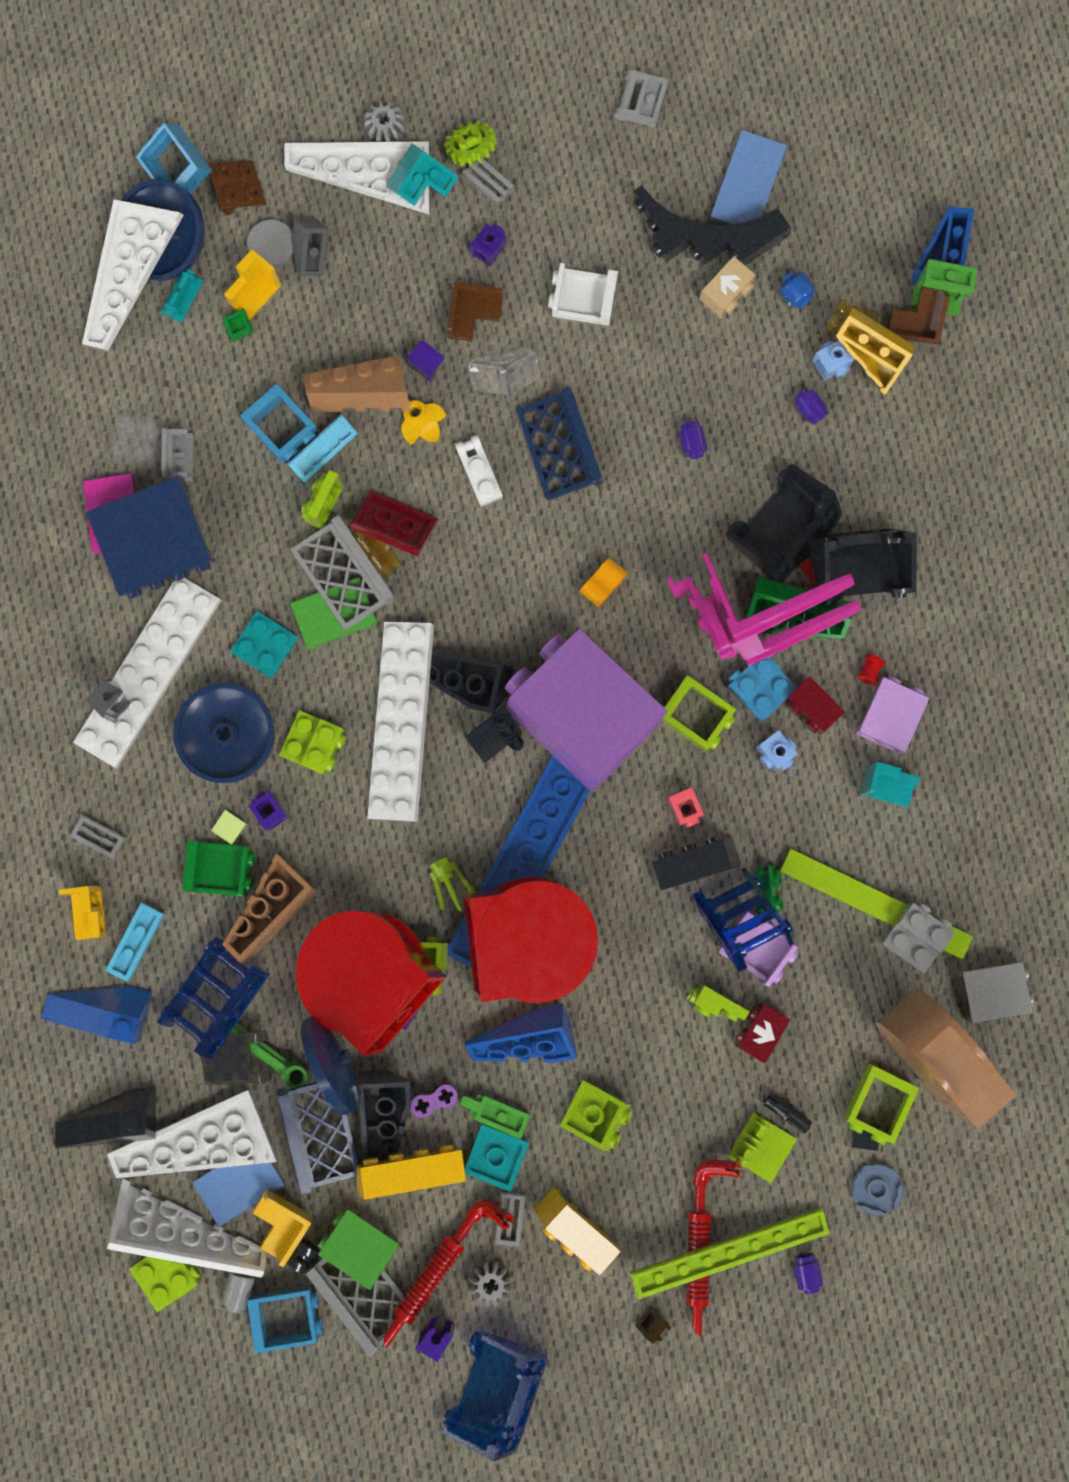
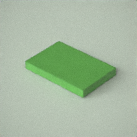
(318, 622)

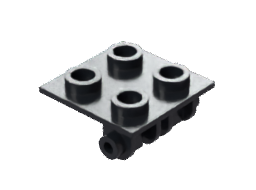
(495, 734)

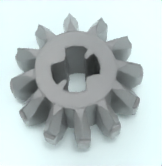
(381, 115)
(496, 1291)

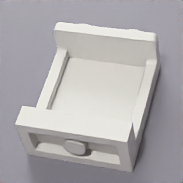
(583, 295)

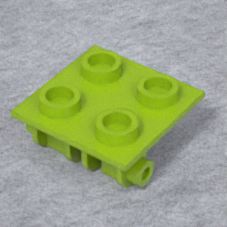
(762, 1147)

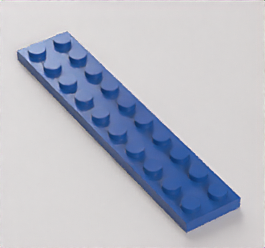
(533, 838)

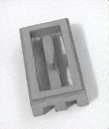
(495, 174)
(116, 846)
(507, 1241)

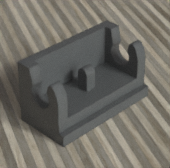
(104, 701)

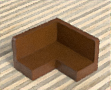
(472, 303)
(926, 321)

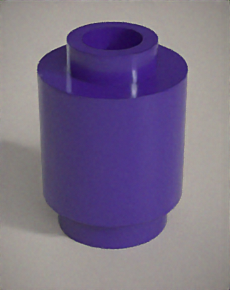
(811, 405)
(693, 439)
(808, 1273)

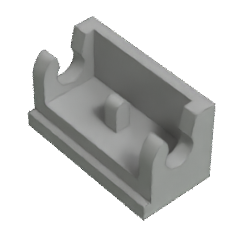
(177, 454)

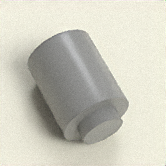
(237, 1292)

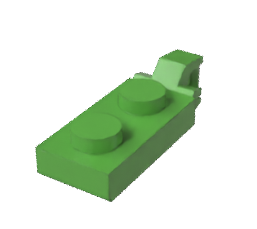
(496, 1114)

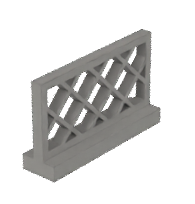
(360, 561)
(346, 1312)

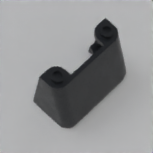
(779, 532)
(875, 558)

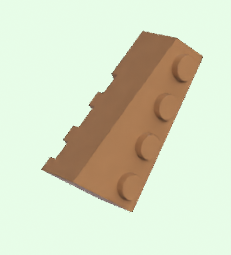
(358, 387)
(271, 907)

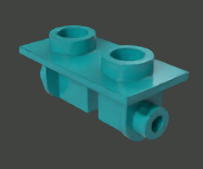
(182, 296)

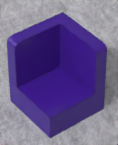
(425, 360)

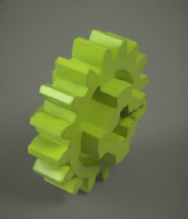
(470, 143)

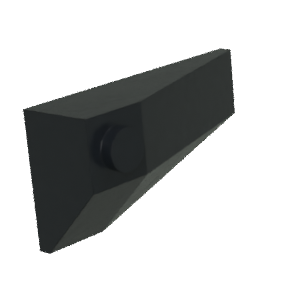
(470, 680)
(383, 1111)
(115, 1120)

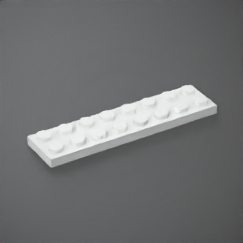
(150, 669)
(400, 721)

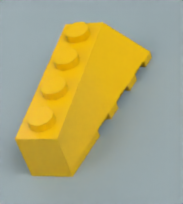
(410, 1173)

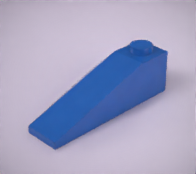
(107, 1012)
(539, 1033)

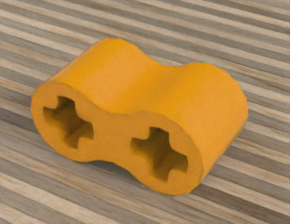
(603, 582)

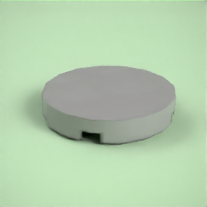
(272, 242)

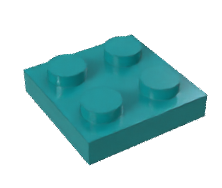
(264, 645)
(496, 1157)

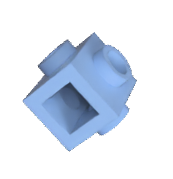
(832, 360)
(768, 751)

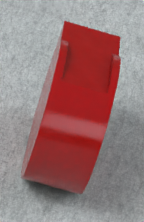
(529, 940)
(365, 977)

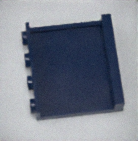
(150, 537)

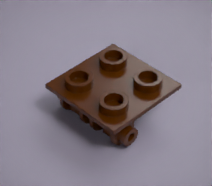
(236, 185)

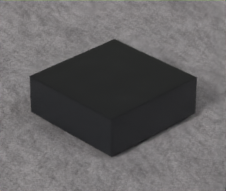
(864, 1140)

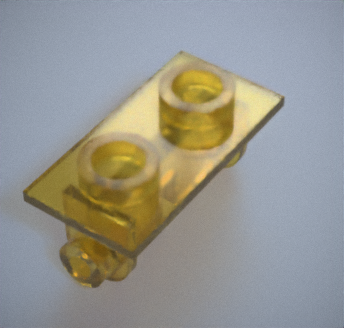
(380, 554)

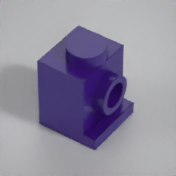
(488, 251)
(258, 806)

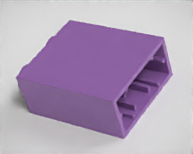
(583, 708)

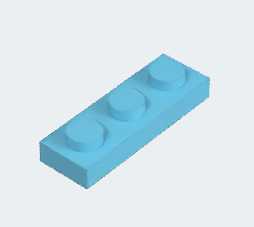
(135, 942)

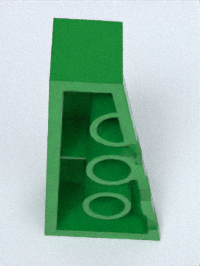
(771, 593)

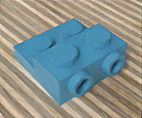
(761, 687)

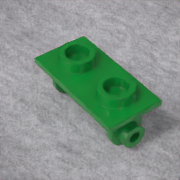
(770, 882)

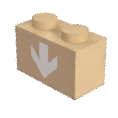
(727, 287)

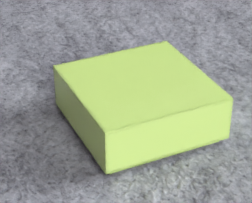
(229, 827)

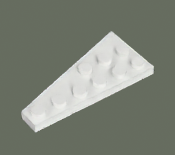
(355, 166)
(129, 254)
(213, 1138)
(172, 1233)

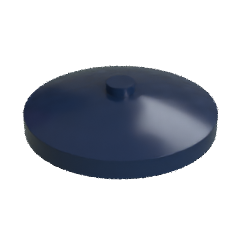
(190, 233)
(224, 733)
(330, 1066)

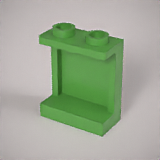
(945, 276)
(357, 1248)

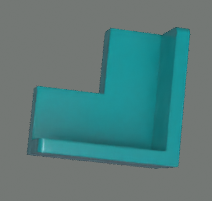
(416, 172)
(889, 784)

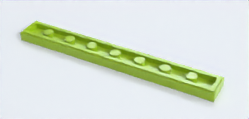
(858, 895)
(729, 1253)

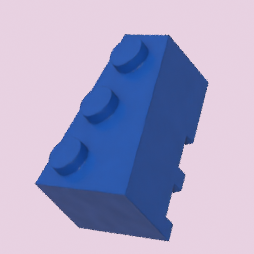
(949, 241)

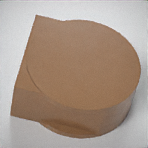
(945, 1058)

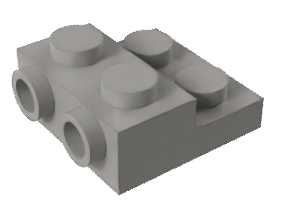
(918, 936)

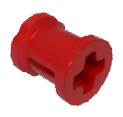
(871, 669)

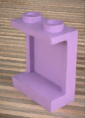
(893, 715)
(768, 958)

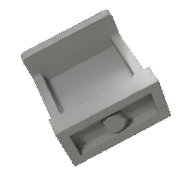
(995, 992)

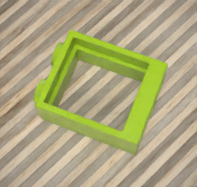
(725, 722)
(859, 1096)

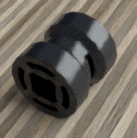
(302, 1255)

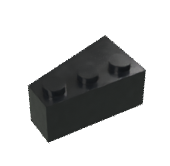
(696, 862)

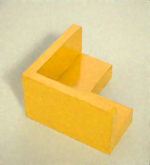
(254, 286)
(87, 911)
(287, 1222)

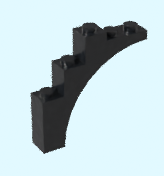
(706, 241)

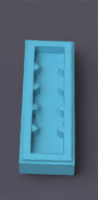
(322, 448)

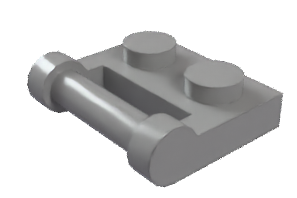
(649, 99)

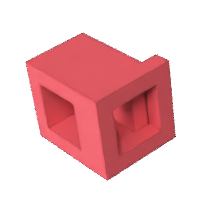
(688, 798)

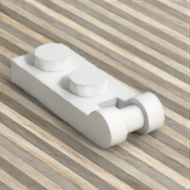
(479, 471)

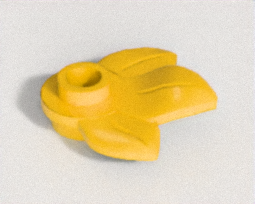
(424, 424)

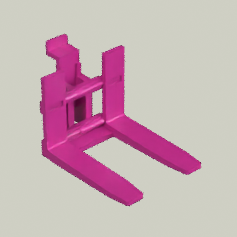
(742, 636)

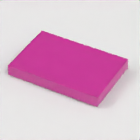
(103, 491)

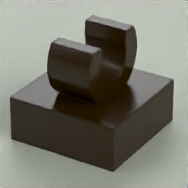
(652, 1325)

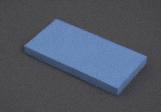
(748, 179)

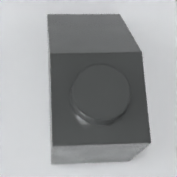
(309, 246)

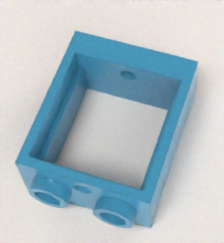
(153, 149)
(263, 407)
(258, 1322)

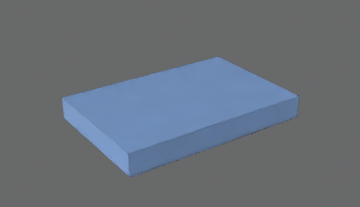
(236, 1188)

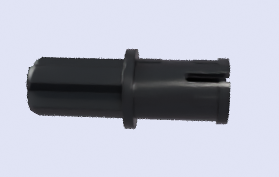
(787, 1113)

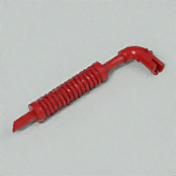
(699, 1229)
(439, 1265)

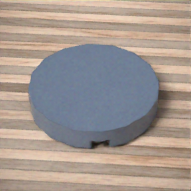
(870, 1183)

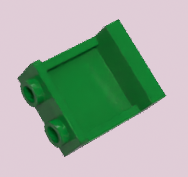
(218, 869)

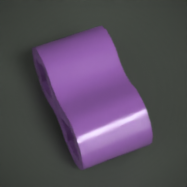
(434, 1100)

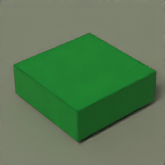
(238, 325)

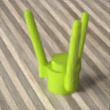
(443, 871)

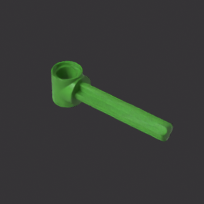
(277, 1061)

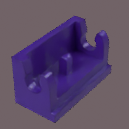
(433, 1341)

